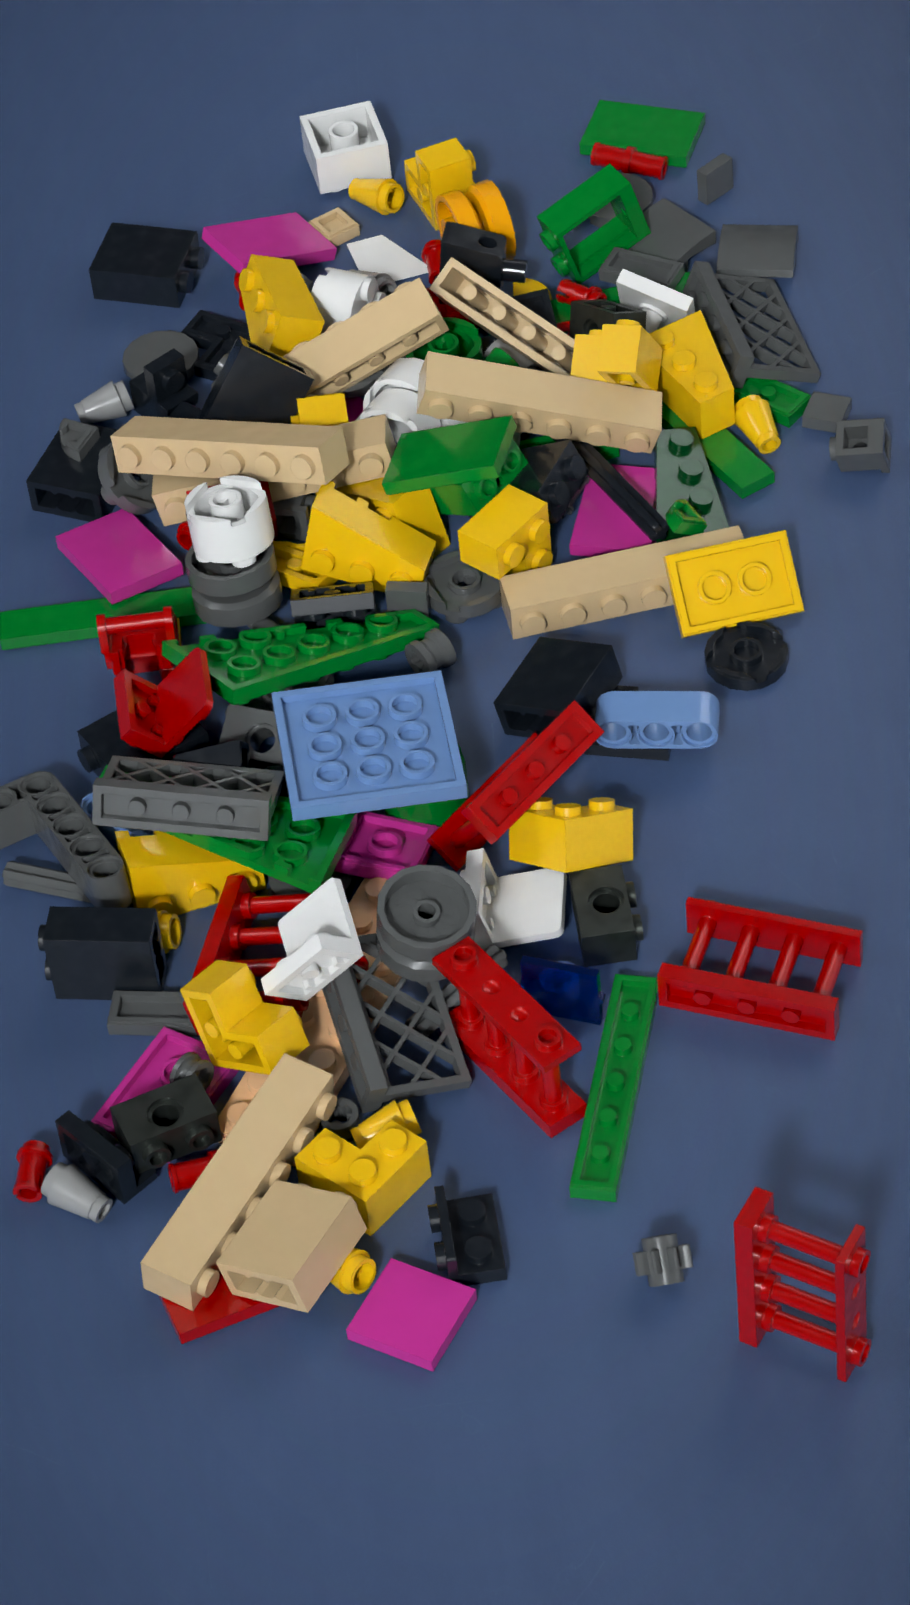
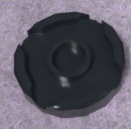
(746, 656)

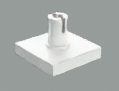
(660, 302)

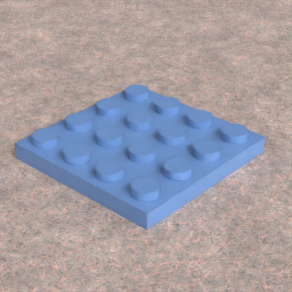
(368, 745)

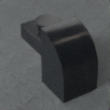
(162, 386)

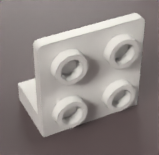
(317, 943)

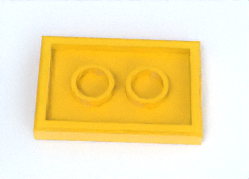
(733, 583)

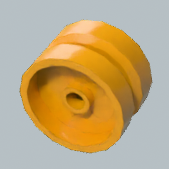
(479, 208)

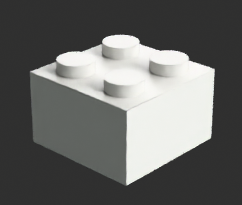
(345, 146)

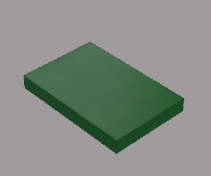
(648, 128)
(449, 455)

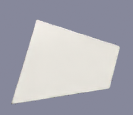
(384, 256)

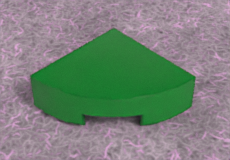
(685, 519)

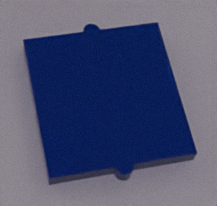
(564, 989)

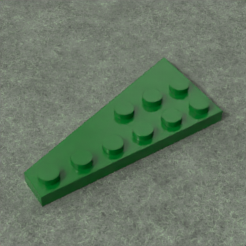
(290, 655)
(296, 851)

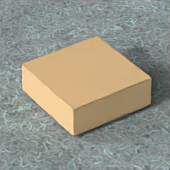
(336, 226)

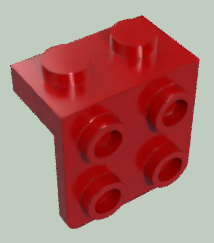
(162, 714)

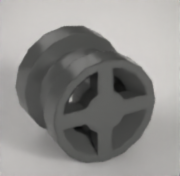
(431, 652)

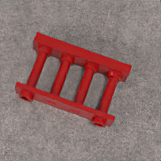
(515, 785)
(232, 933)
(754, 1001)
(511, 1037)
(761, 1288)

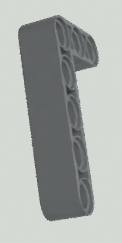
(46, 808)

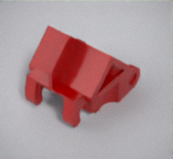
(136, 641)

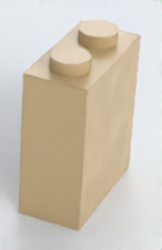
(291, 1245)

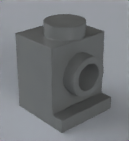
(861, 445)
(293, 516)

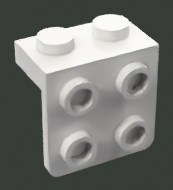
(515, 906)

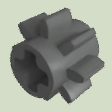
(662, 1259)

